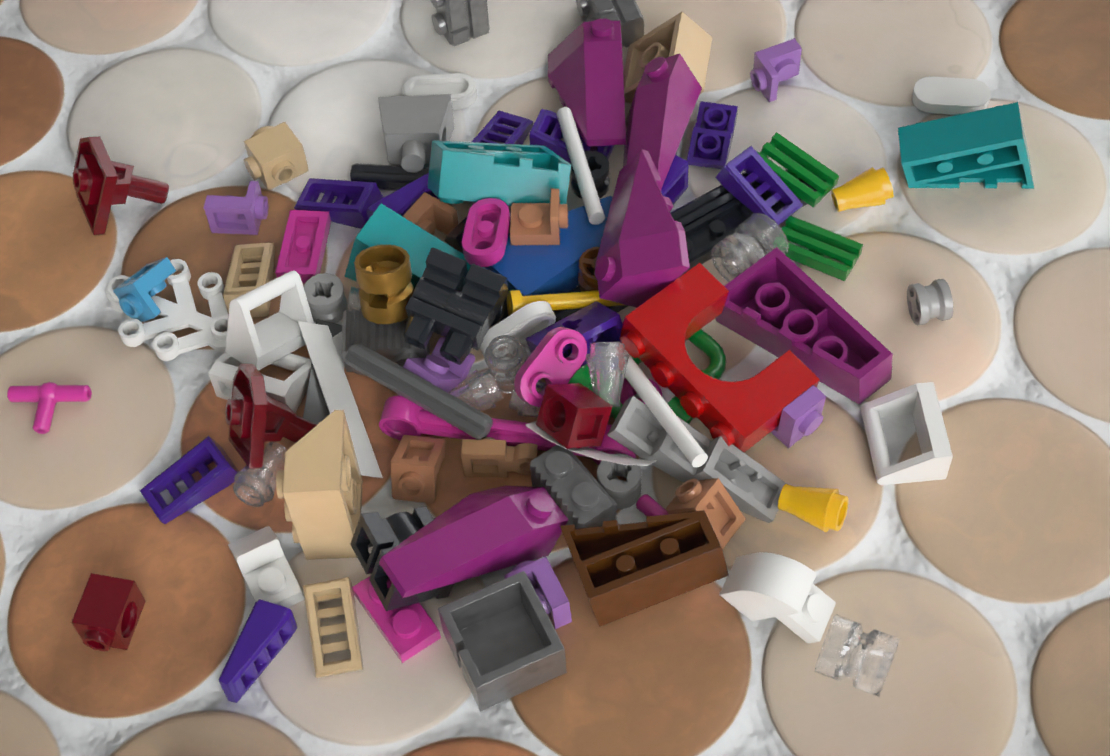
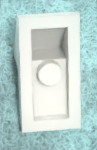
(266, 568)

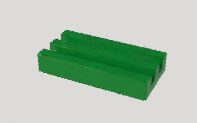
(799, 166)
(821, 243)

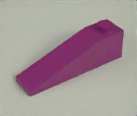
(591, 81)
(661, 111)
(641, 241)
(476, 538)

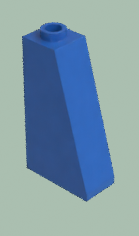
(552, 267)

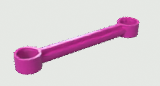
(406, 418)

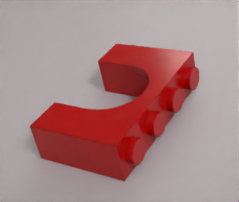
(734, 410)

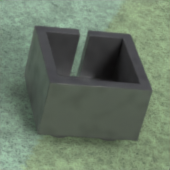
(502, 640)

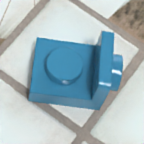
(138, 289)

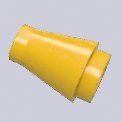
(864, 190)
(817, 506)

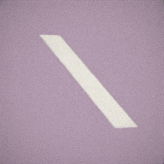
(338, 391)

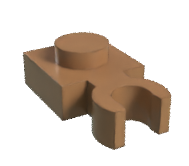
(494, 459)

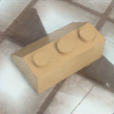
(322, 489)

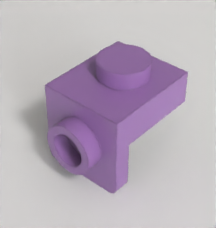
(800, 417)

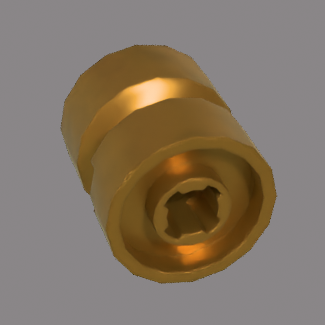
(384, 283)

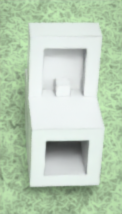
(778, 587)

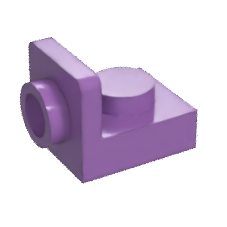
(775, 65)
(237, 214)
(438, 369)
(547, 589)

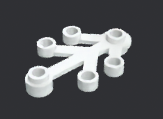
(178, 316)

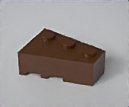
(644, 562)

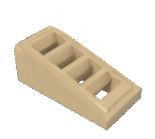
(249, 276)
(327, 591)

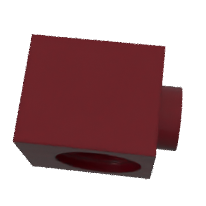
(573, 415)
(108, 612)

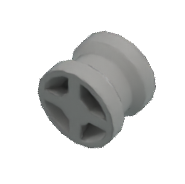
(930, 302)
(321, 307)
(622, 492)

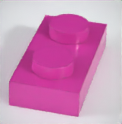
(304, 243)
(404, 628)

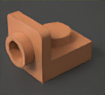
(432, 214)
(538, 221)
(416, 468)
(715, 500)

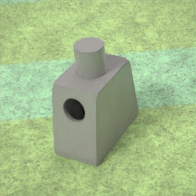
(412, 124)

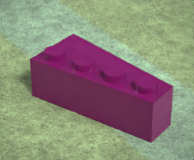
(786, 311)

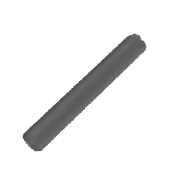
(419, 391)

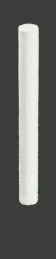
(580, 166)
(664, 414)

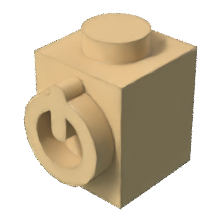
(275, 155)

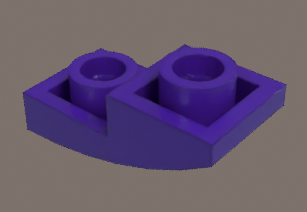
(712, 135)

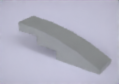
(746, 481)

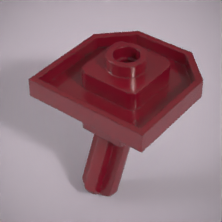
(108, 183)
(259, 418)

